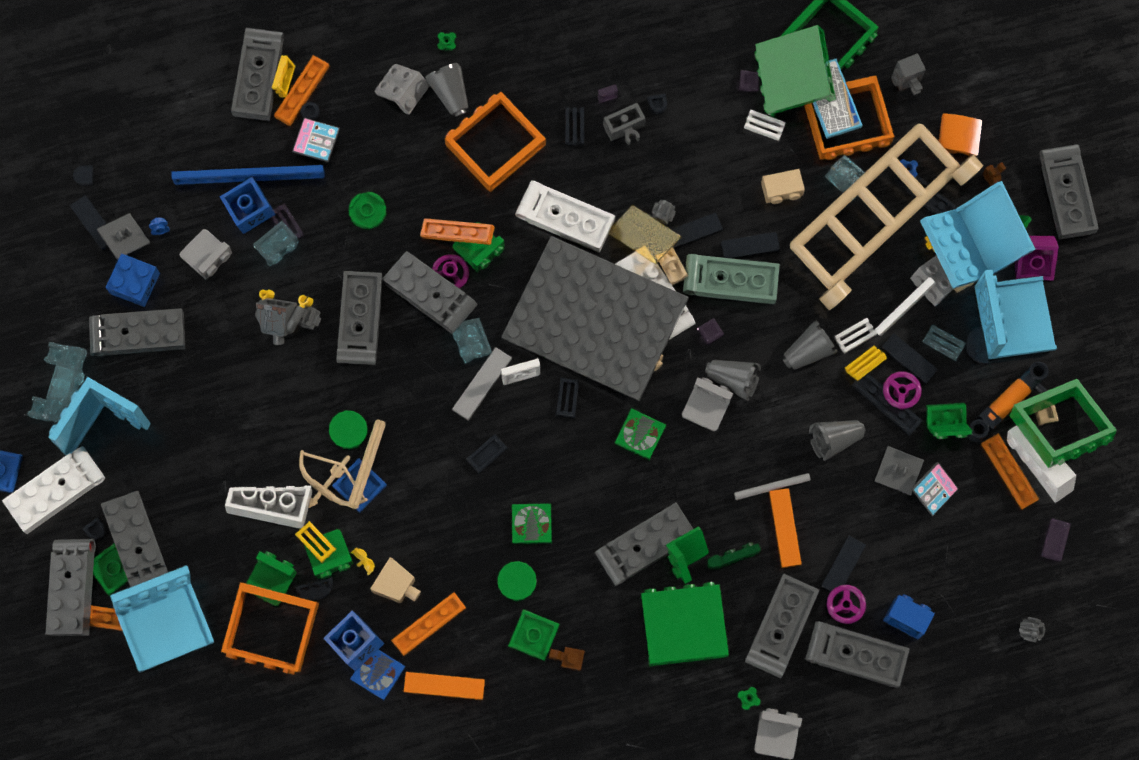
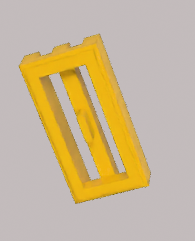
(283, 76)
(865, 363)
(327, 554)

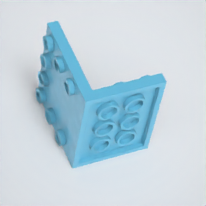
(978, 236)
(1014, 316)
(84, 410)
(161, 619)

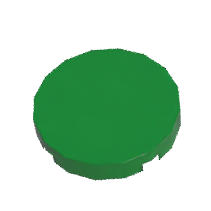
(367, 210)
(348, 429)
(517, 581)

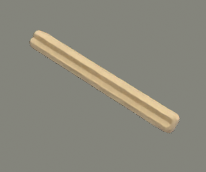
(366, 464)

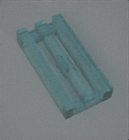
(940, 348)

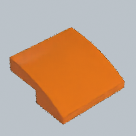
(960, 134)

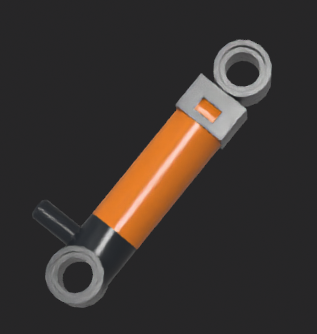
(1004, 403)

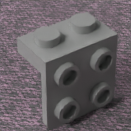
(403, 87)
(205, 253)
(934, 270)
(707, 404)
(777, 734)

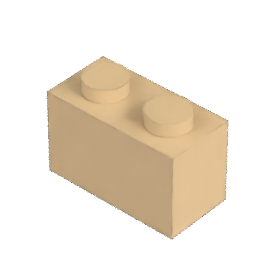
(782, 186)

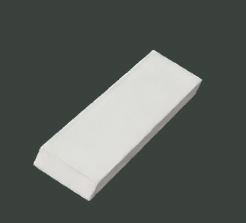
(905, 306)

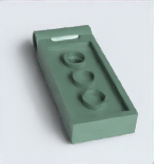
(742, 279)

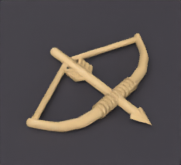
(336, 472)

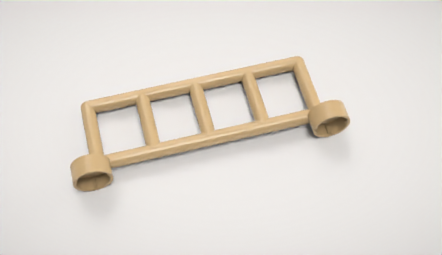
(835, 284)

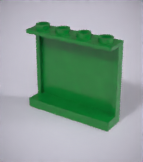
(794, 70)
(684, 624)

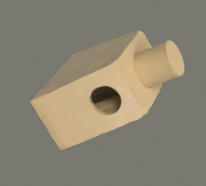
(395, 583)

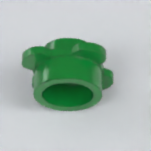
(450, 45)
(746, 704)

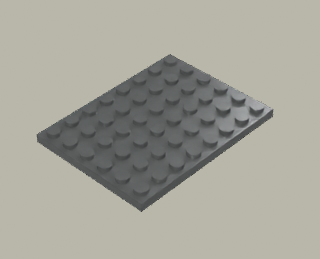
(595, 318)

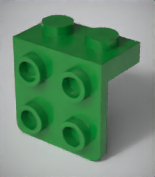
(479, 255)
(947, 420)
(686, 551)
(338, 561)
(272, 575)

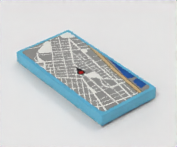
(841, 114)

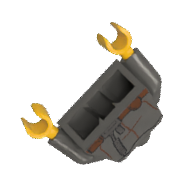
(279, 316)

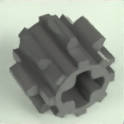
(663, 212)
(310, 318)
(1032, 629)

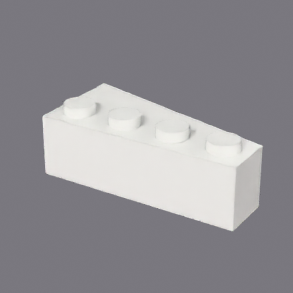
(1057, 480)
(270, 504)

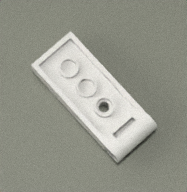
(574, 220)
(643, 267)
(46, 497)

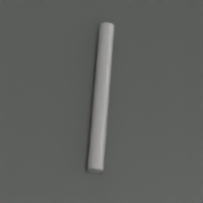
(772, 486)

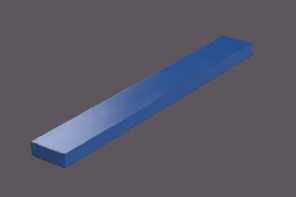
(242, 175)

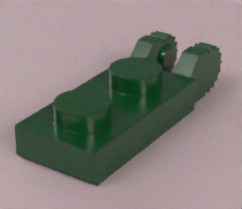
(730, 557)

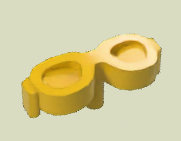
(367, 563)

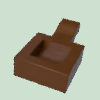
(993, 174)
(570, 658)

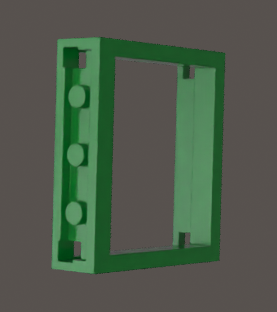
(852, 12)
(1051, 397)

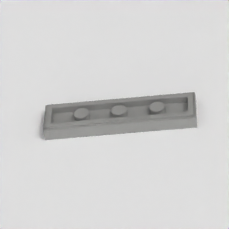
(481, 384)

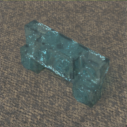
(64, 383)

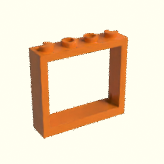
(856, 86)
(515, 162)
(253, 658)

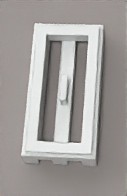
(748, 126)
(869, 327)

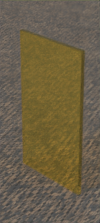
(644, 234)

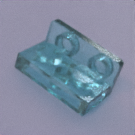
(844, 173)
(276, 243)
(472, 340)

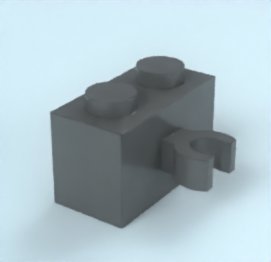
(909, 74)
(624, 123)

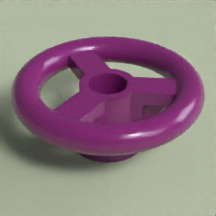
(452, 265)
(901, 397)
(846, 598)

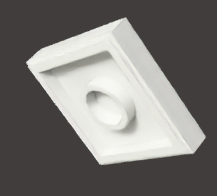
(520, 371)

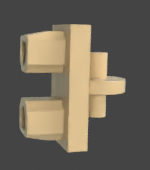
(673, 267)

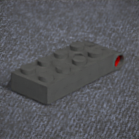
(254, 83)
(1069, 202)
(422, 285)
(359, 309)
(147, 332)
(132, 532)
(650, 536)
(70, 597)
(786, 617)
(867, 656)

